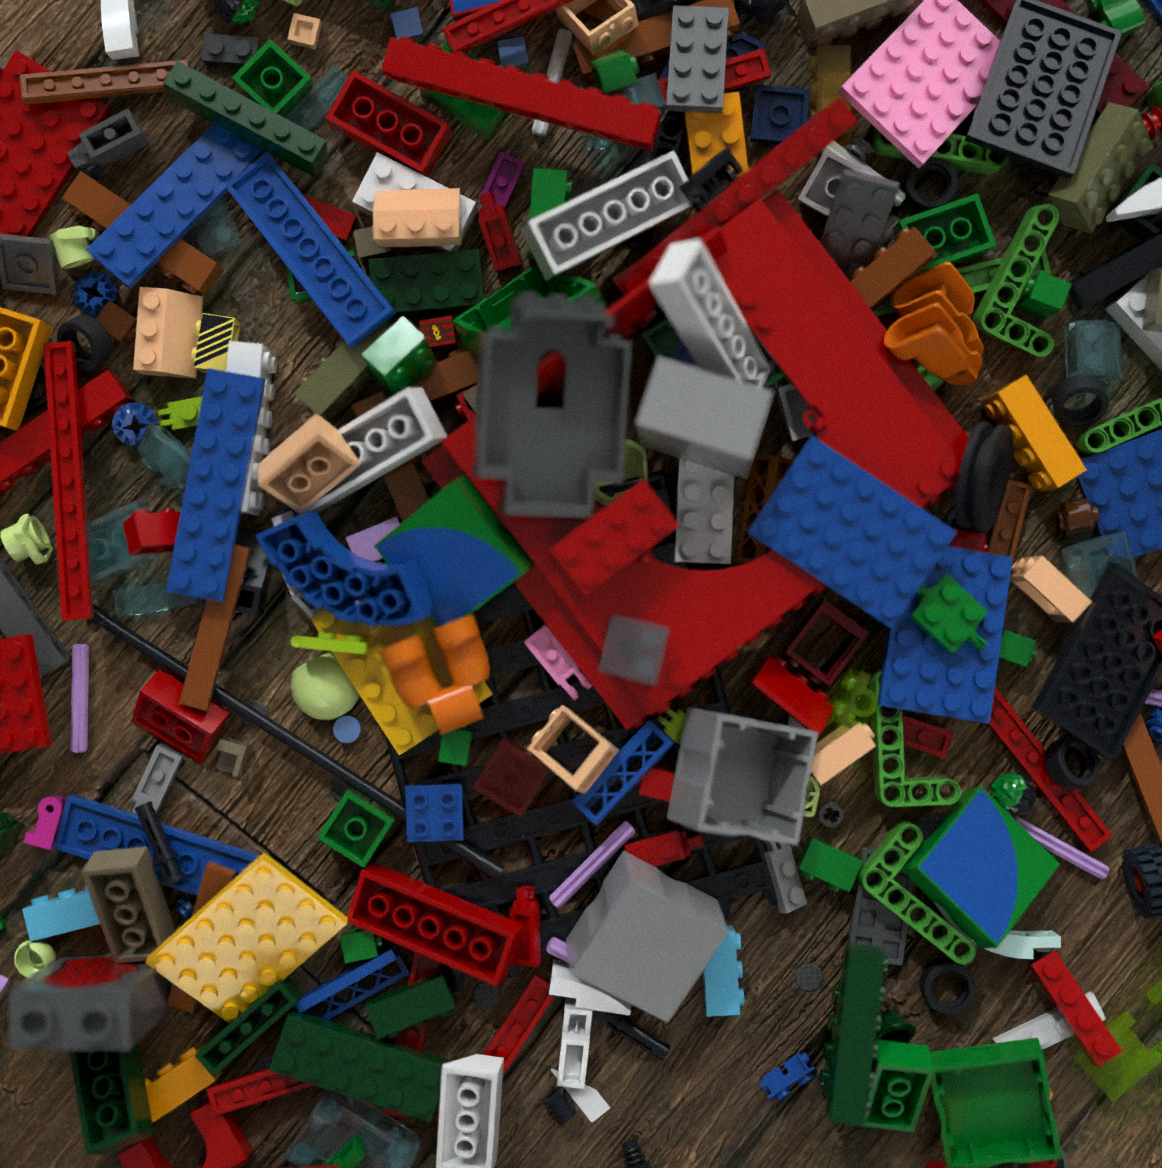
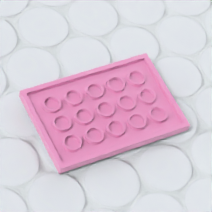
(924, 77)

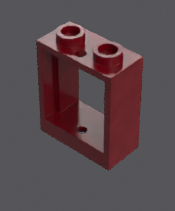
(841, 620)

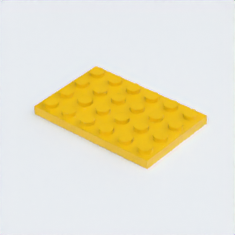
(372, 681)
(247, 938)

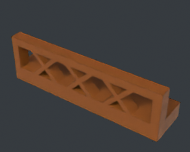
(777, 469)

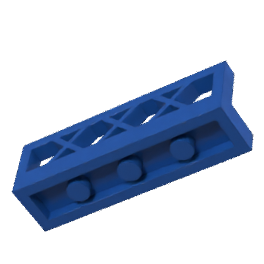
(619, 768)
(351, 976)

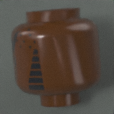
(1076, 517)

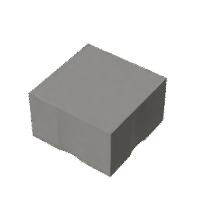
(703, 417)
(742, 776)
(646, 937)

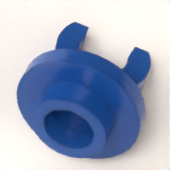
(185, 908)

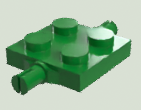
(949, 614)

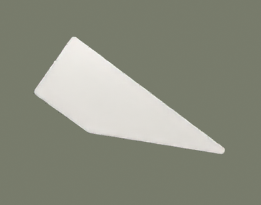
(588, 1100)

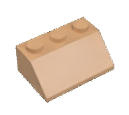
(417, 218)
(166, 332)
(307, 465)

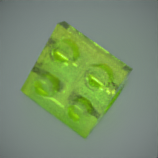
(852, 685)

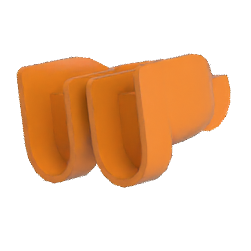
(937, 325)
(418, 685)

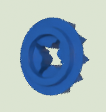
(89, 281)
(123, 418)

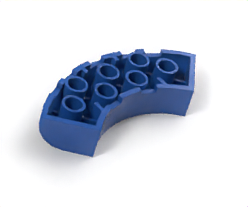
(342, 580)

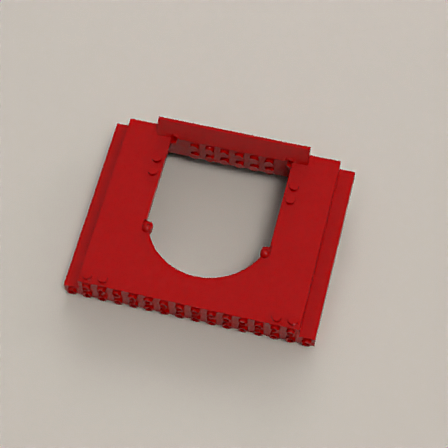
(864, 408)

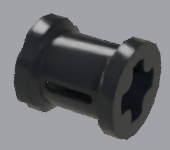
(559, 1105)

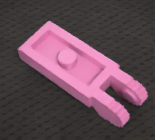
(555, 659)

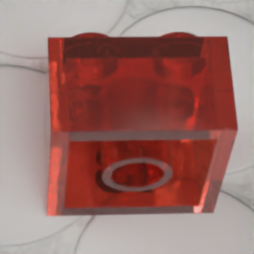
(512, 777)

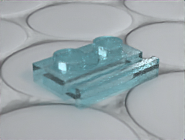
(218, 230)

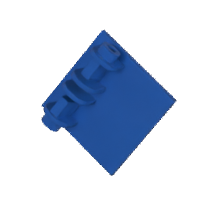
(434, 812)

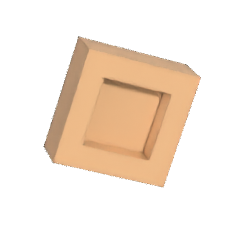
(304, 31)

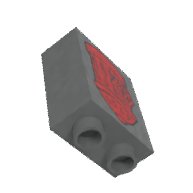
(87, 1005)

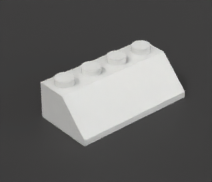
(470, 1112)

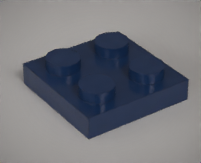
(777, 112)

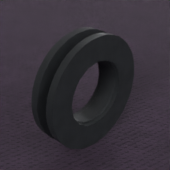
(984, 476)

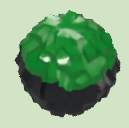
(237, 10)
(1014, 793)

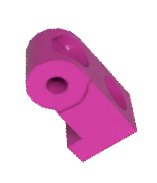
(47, 827)

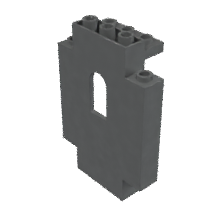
(544, 453)

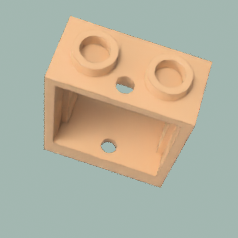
(608, 31)
(1048, 589)
(840, 750)
(594, 763)

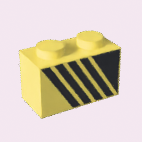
(213, 341)

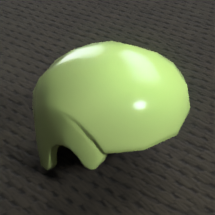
(33, 956)

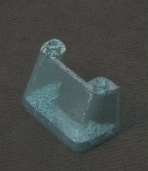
(340, 1118)

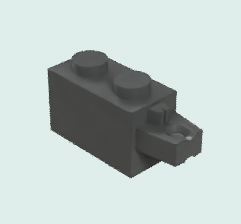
(109, 141)

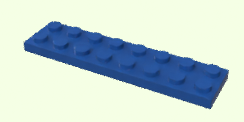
(172, 205)
(310, 250)
(216, 485)
(99, 827)

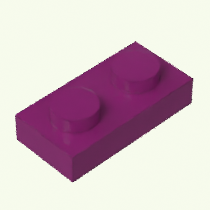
(504, 178)

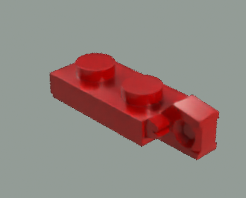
(498, 233)
(665, 847)
(526, 912)

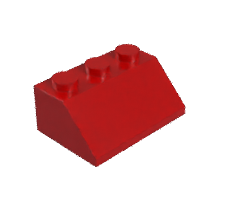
(791, 693)
(179, 725)

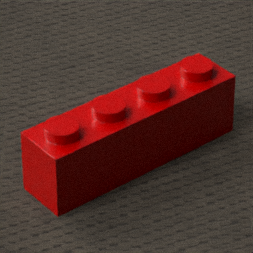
(1075, 1009)

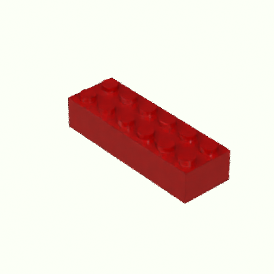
(434, 923)

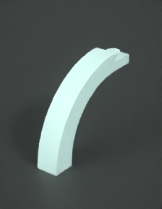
(1016, 943)

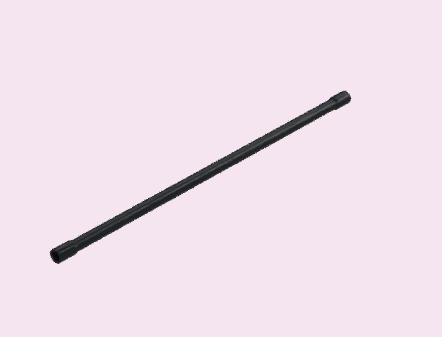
(104, 620)

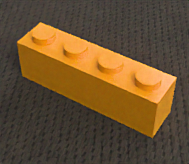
(177, 1083)

